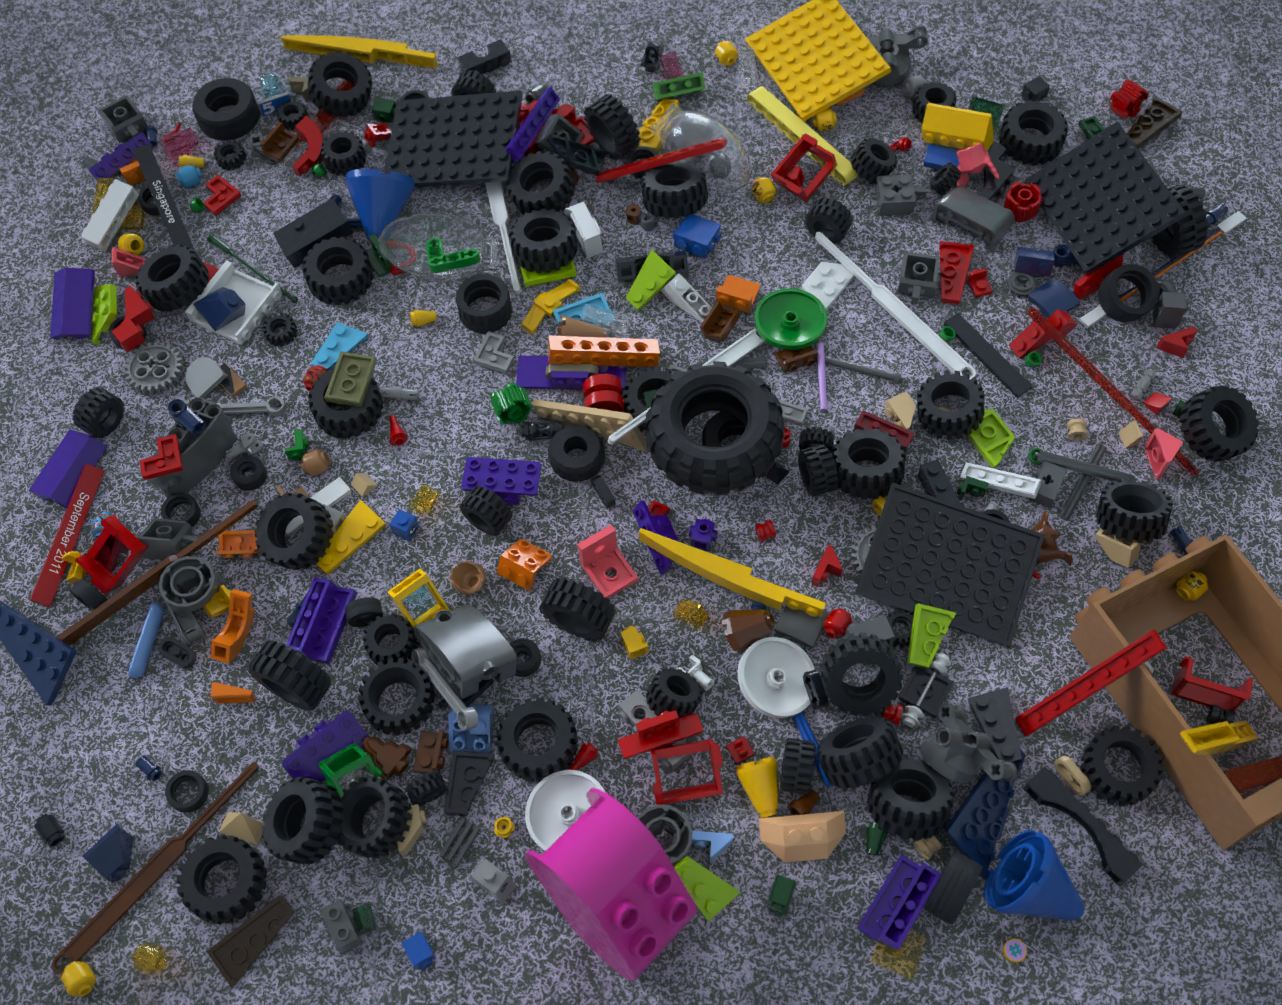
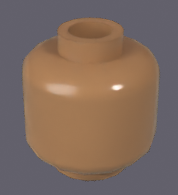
(315, 462)

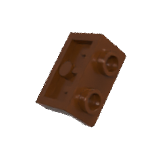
(793, 359)
(430, 752)

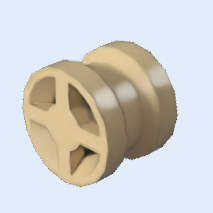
(1077, 429)
(927, 846)

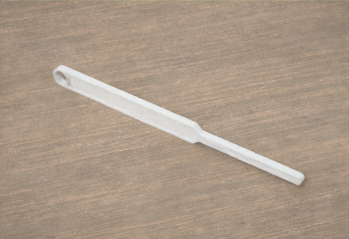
(501, 219)
(902, 313)
(729, 355)

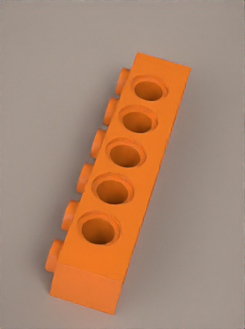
(603, 351)

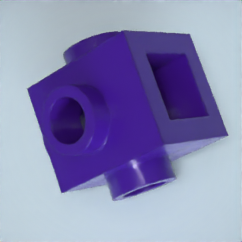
(703, 534)

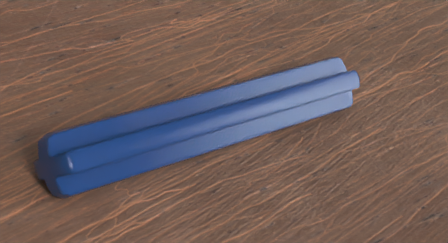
(807, 734)

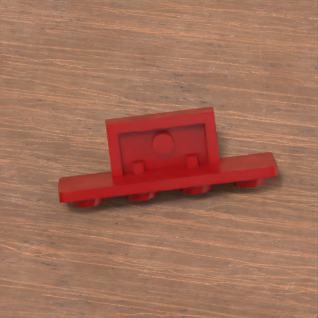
(658, 732)

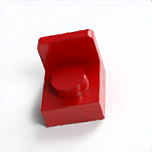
(376, 132)
(978, 283)

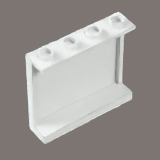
(256, 294)

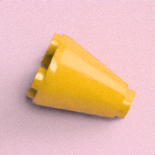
(761, 784)

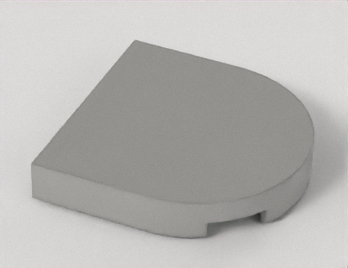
(204, 376)

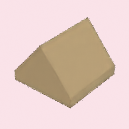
(363, 484)

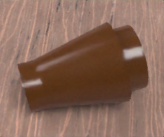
(804, 804)

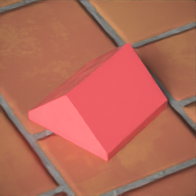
(1161, 451)

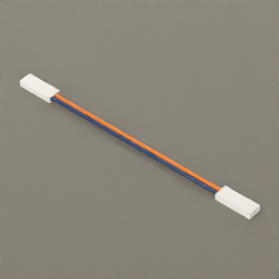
(1222, 228)

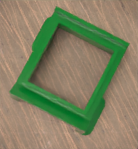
(344, 763)

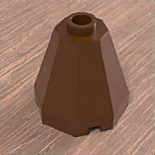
(746, 627)

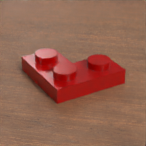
(223, 195)
(166, 462)

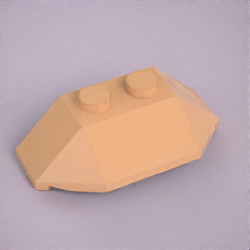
(803, 835)

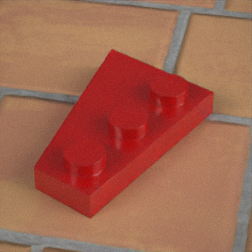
(1090, 283)

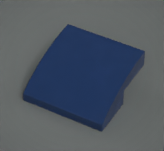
(1053, 296)

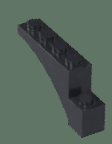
(992, 185)

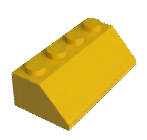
(957, 127)

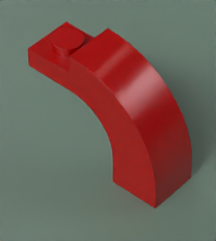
(310, 133)

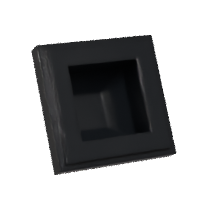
(777, 473)

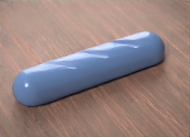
(146, 640)

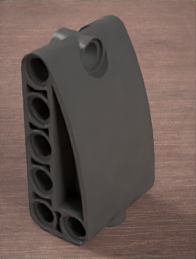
(199, 451)
(466, 649)

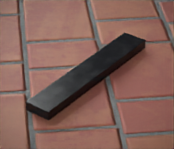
(988, 356)

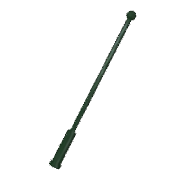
(211, 238)

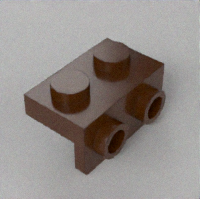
(278, 143)
(719, 322)

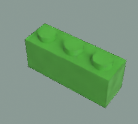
(678, 85)

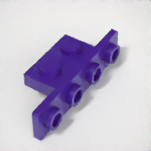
(119, 158)
(657, 524)

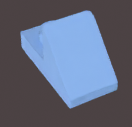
(717, 841)

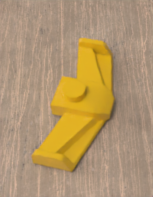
(546, 303)

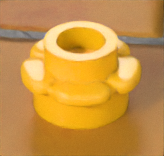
(503, 821)

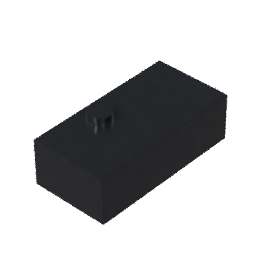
(312, 228)

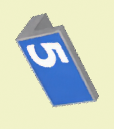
(270, 105)

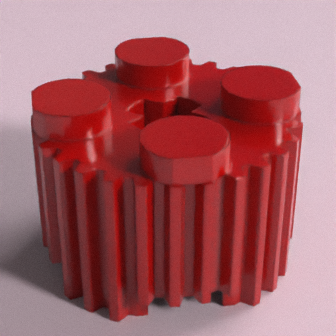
(1128, 99)
(1023, 201)

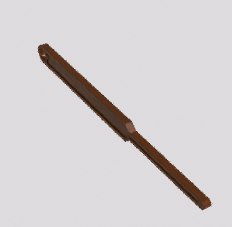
(147, 580)
(144, 879)

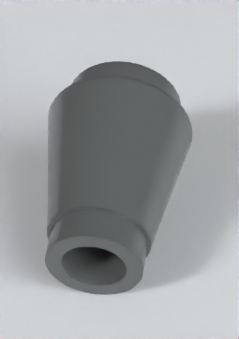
(535, 93)

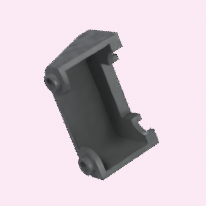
(975, 214)

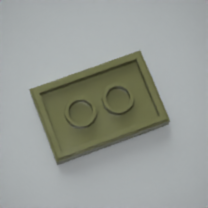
(350, 379)

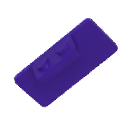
(503, 477)
(323, 743)

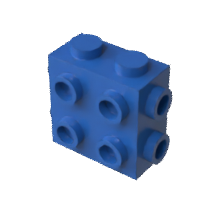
(697, 235)

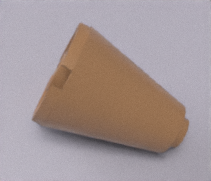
(578, 328)

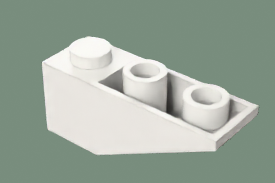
(686, 297)

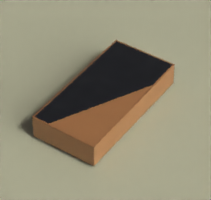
(232, 383)

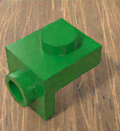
(301, 442)

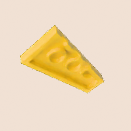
(647, 137)
(350, 536)

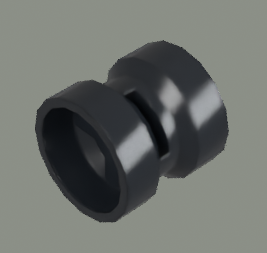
(1219, 715)

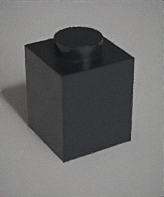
(1035, 90)

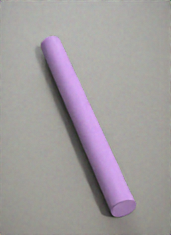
(822, 377)

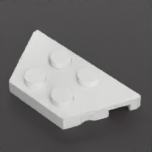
(828, 282)

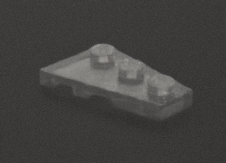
(281, 168)

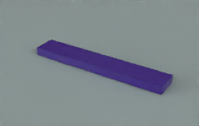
(532, 124)

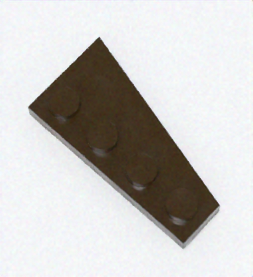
(1153, 121)
(244, 945)

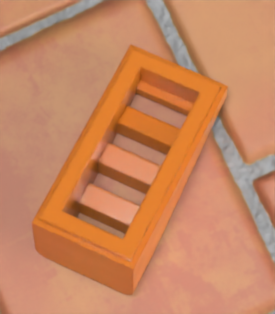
(229, 694)

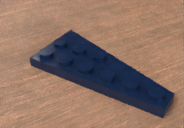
(36, 652)
(982, 819)

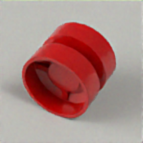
(603, 392)

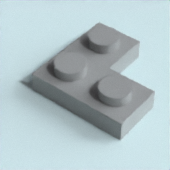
(489, 355)

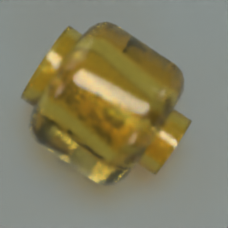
(149, 958)

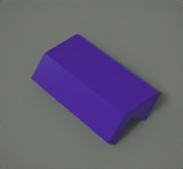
(72, 303)
(65, 466)
(321, 620)
(899, 902)

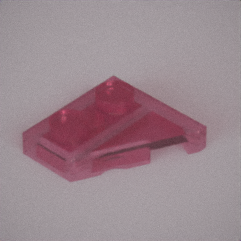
(179, 144)

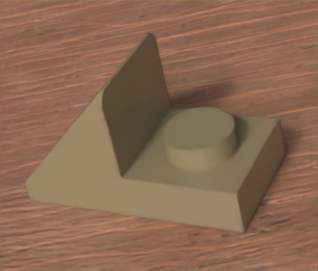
(300, 85)

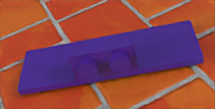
(532, 372)

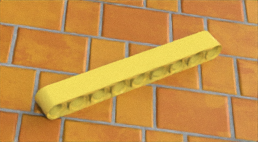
(794, 128)

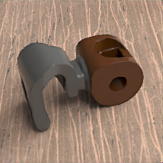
(634, 216)

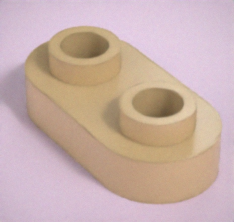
(1072, 775)

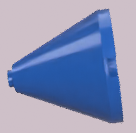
(378, 197)
(1032, 881)

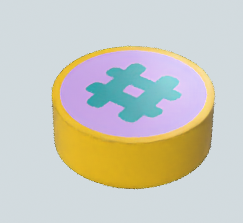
(1014, 950)

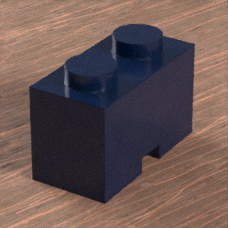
(1034, 261)

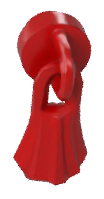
(903, 144)

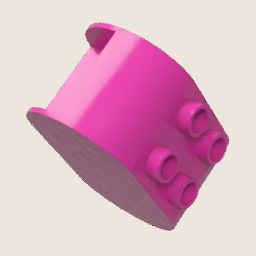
(615, 886)

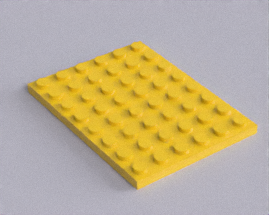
(817, 56)

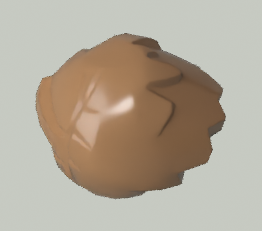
(468, 577)

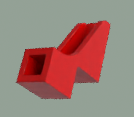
(137, 314)
(1035, 336)

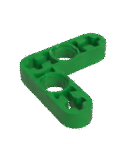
(439, 262)

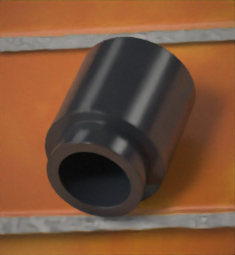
(49, 830)

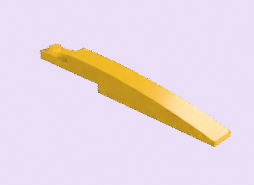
(365, 49)
(731, 575)
(1218, 737)

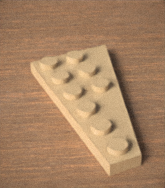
(601, 421)

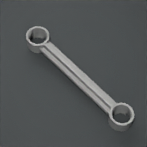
(256, 407)
(466, 717)

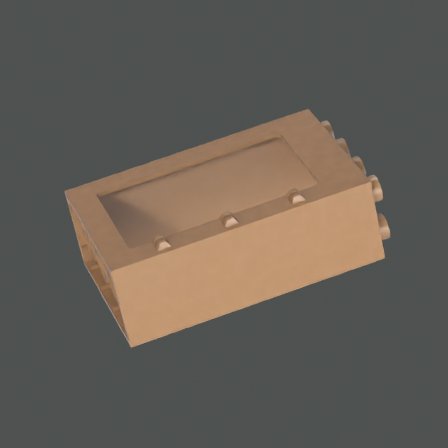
(1248, 620)

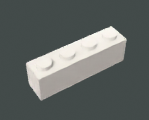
(109, 215)

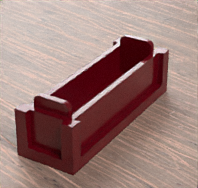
(870, 421)

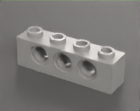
(637, 704)

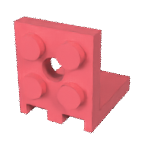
(598, 556)

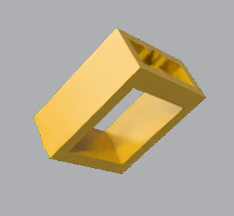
(410, 585)

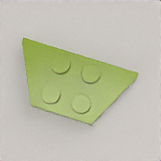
(103, 310)
(992, 438)

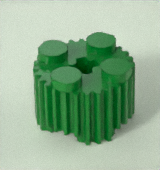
(511, 404)

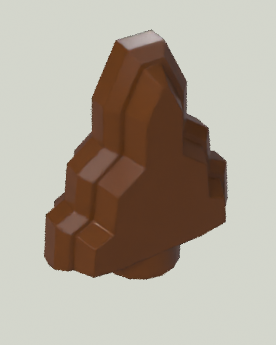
(387, 756)

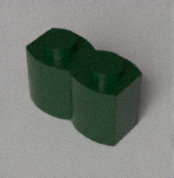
(780, 895)

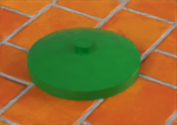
(790, 319)

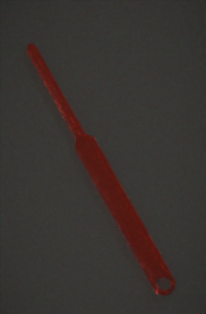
(1092, 371)

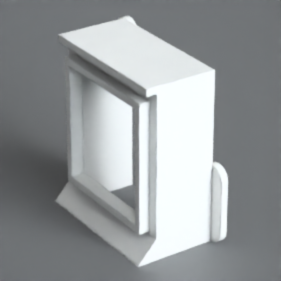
(586, 229)

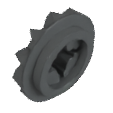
(1028, 279)

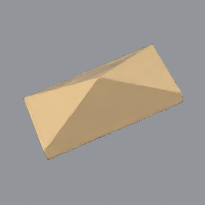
(242, 827)

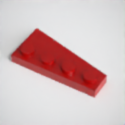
(954, 268)

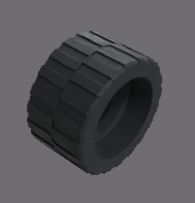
(484, 320)

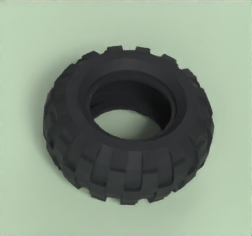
(714, 389)

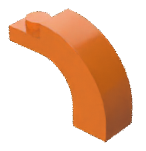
(237, 627)

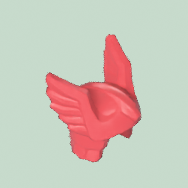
(973, 161)

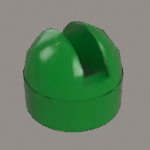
(319, 170)
(197, 205)
(947, 334)
(1036, 361)
(1031, 453)

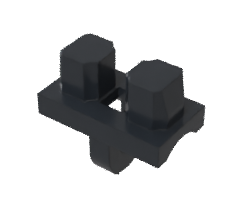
(651, 57)

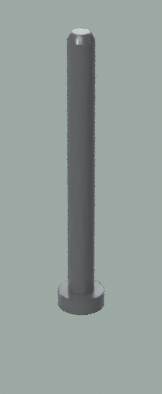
(864, 369)

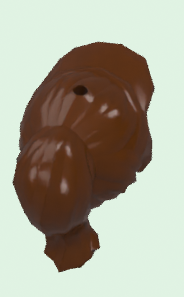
(1049, 549)

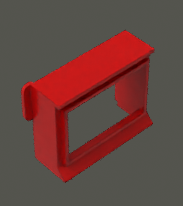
(805, 144)
(102, 577)
(1208, 692)
(692, 792)

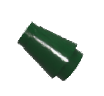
(875, 838)

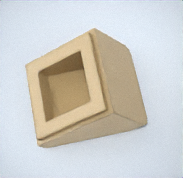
(1131, 434)

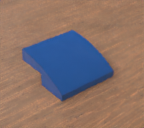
(940, 155)

